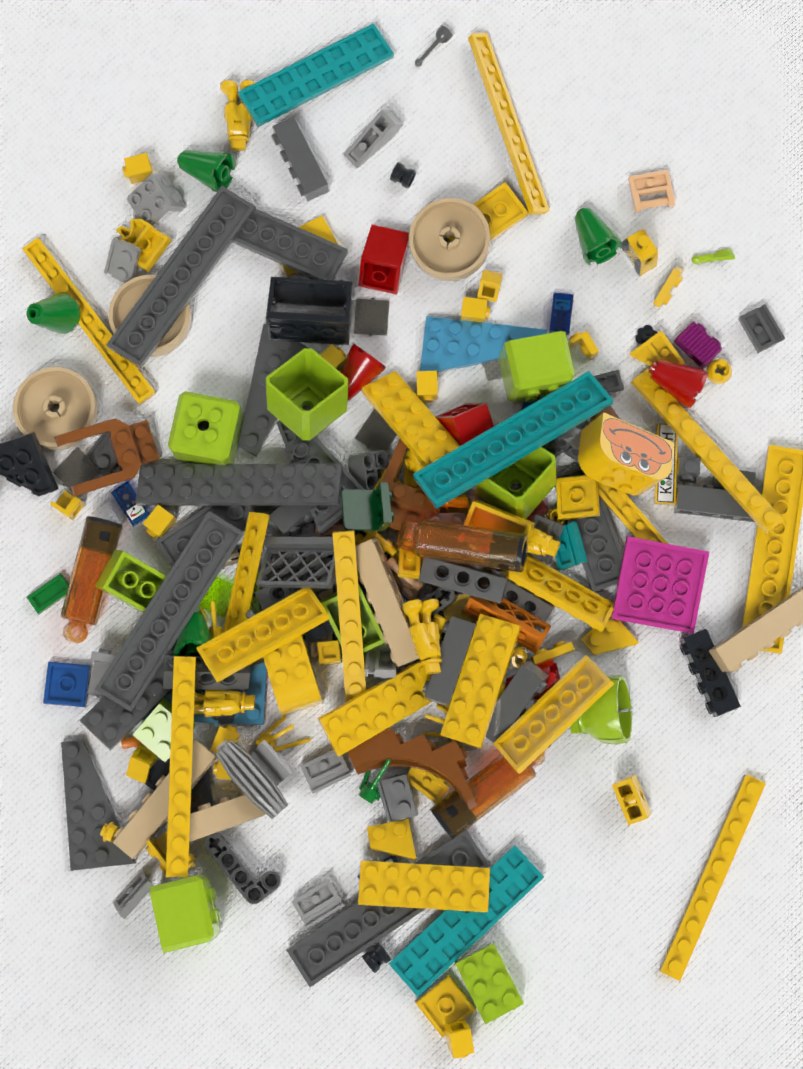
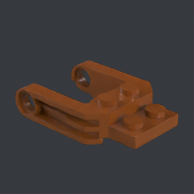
(131, 445)
(407, 502)

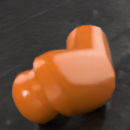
(131, 742)

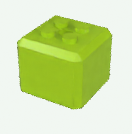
(535, 366)
(307, 382)
(213, 445)
(533, 472)
(185, 912)

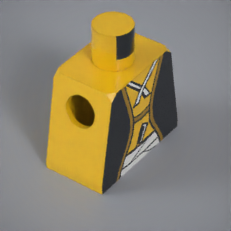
(640, 249)

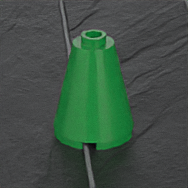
(208, 167)
(595, 237)
(55, 313)
(192, 636)

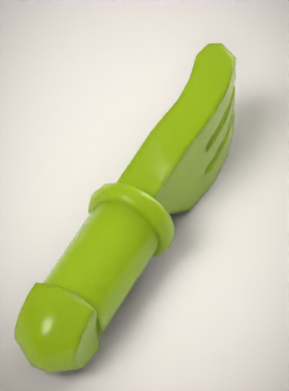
(723, 254)

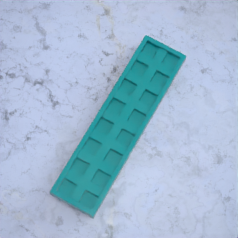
(315, 75)
(457, 931)

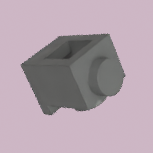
(688, 469)

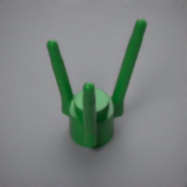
(370, 791)

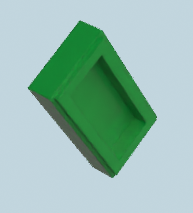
(48, 594)

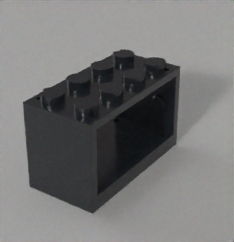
(309, 327)

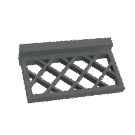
(297, 545)

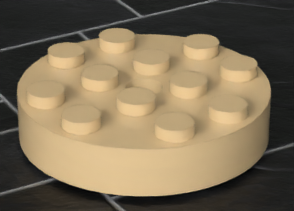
(445, 219)
(128, 296)
(50, 388)

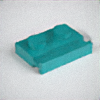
(571, 548)

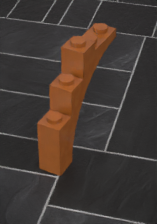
(418, 753)

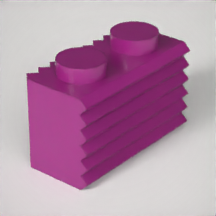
(698, 344)

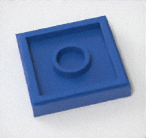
(67, 684)

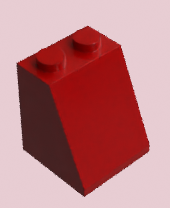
(383, 259)
(466, 421)

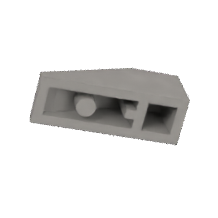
(373, 138)

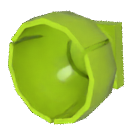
(603, 719)

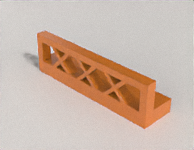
(528, 635)

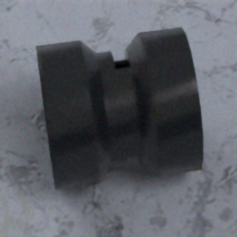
(403, 175)
(376, 957)

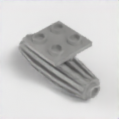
(256, 774)

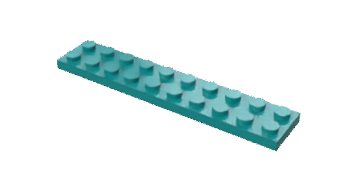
(512, 439)

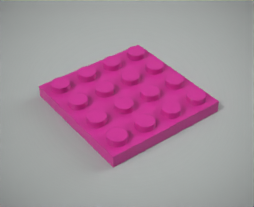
(660, 585)

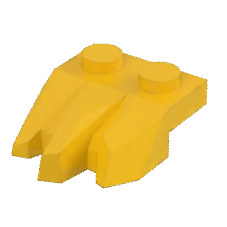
(148, 239)

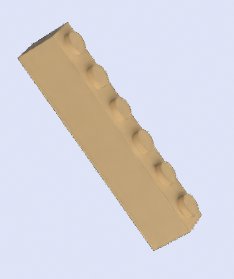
(386, 600)
(759, 633)
(154, 812)

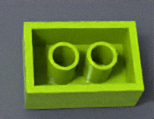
(130, 580)
(371, 629)
(488, 982)

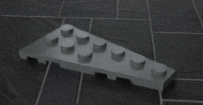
(257, 419)
(315, 452)
(87, 812)

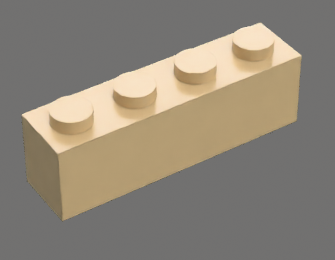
(222, 816)

